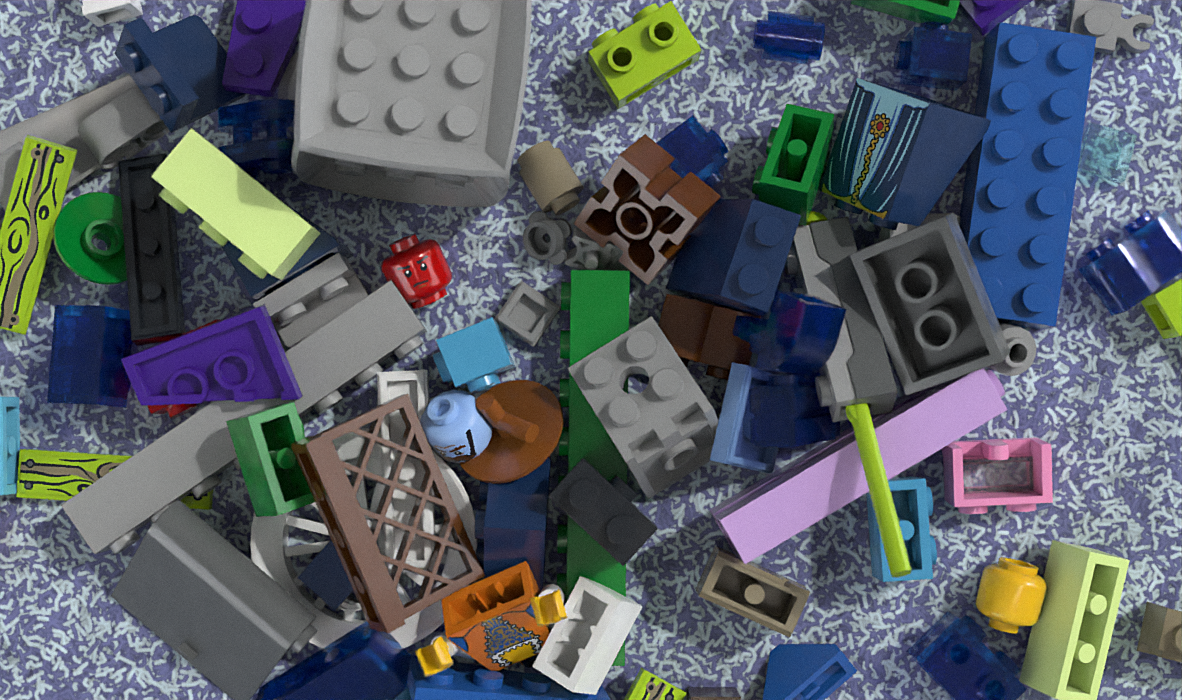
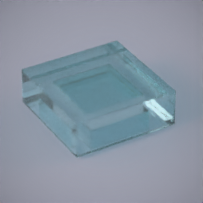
(1106, 152)

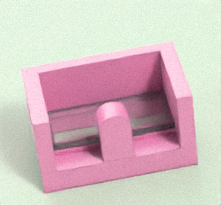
(997, 473)

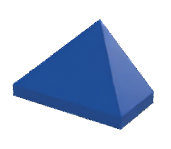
(805, 671)

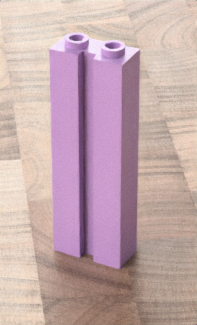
(834, 470)

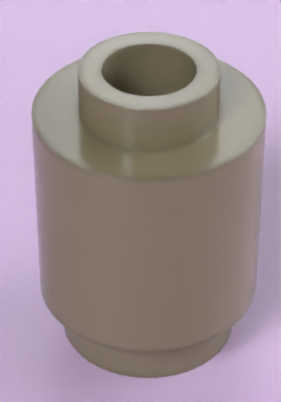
(550, 178)

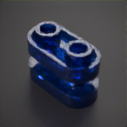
(258, 116)

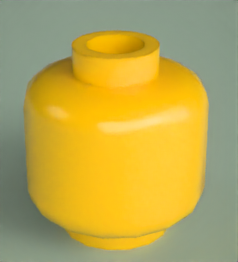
(1011, 594)

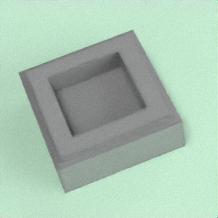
(527, 313)

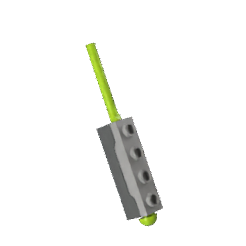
(858, 373)

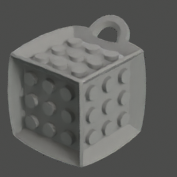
(409, 98)

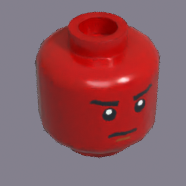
(417, 270)

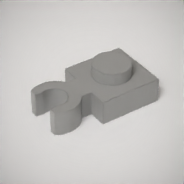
(1105, 23)

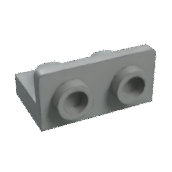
(313, 299)

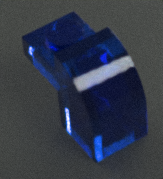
(796, 335)

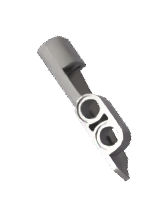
(99, 124)

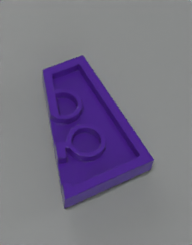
(218, 362)

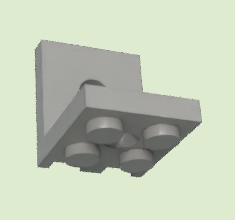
(663, 428)

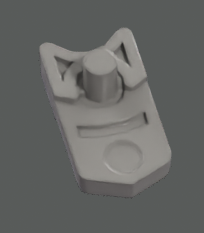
(591, 256)

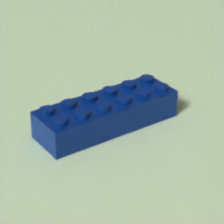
(1026, 167)

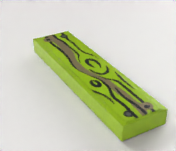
(29, 227)

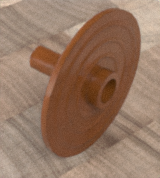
(524, 431)

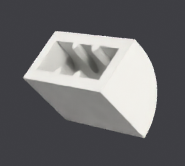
(589, 638)

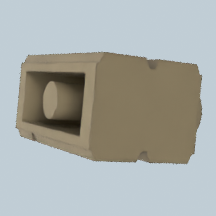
(752, 591)

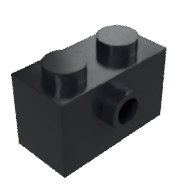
(604, 510)

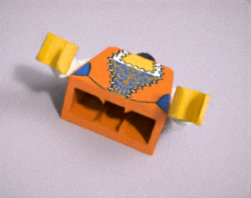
(495, 622)

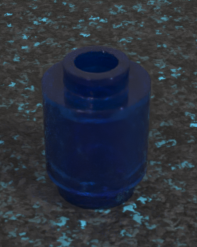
(789, 37)

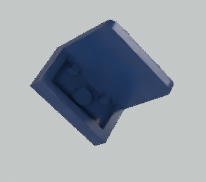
(176, 69)

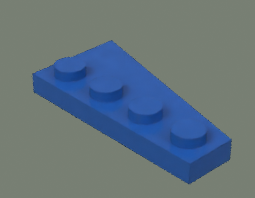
(477, 682)

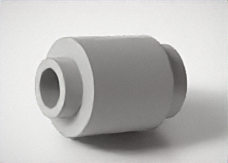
(1022, 350)

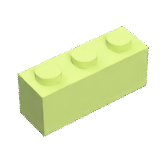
(234, 207)
(1075, 623)

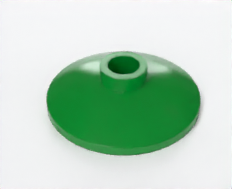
(89, 218)

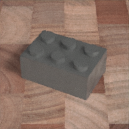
(930, 304)

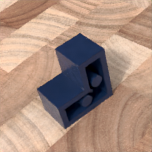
(514, 523)

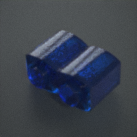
(1135, 264)

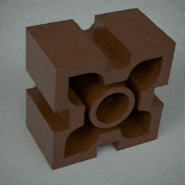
(646, 209)

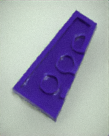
(261, 45)

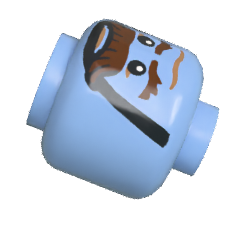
(455, 426)

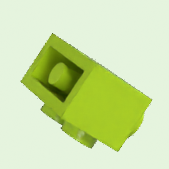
(643, 53)

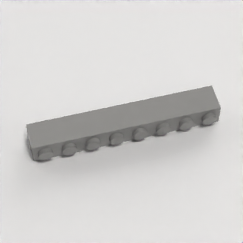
(202, 447)

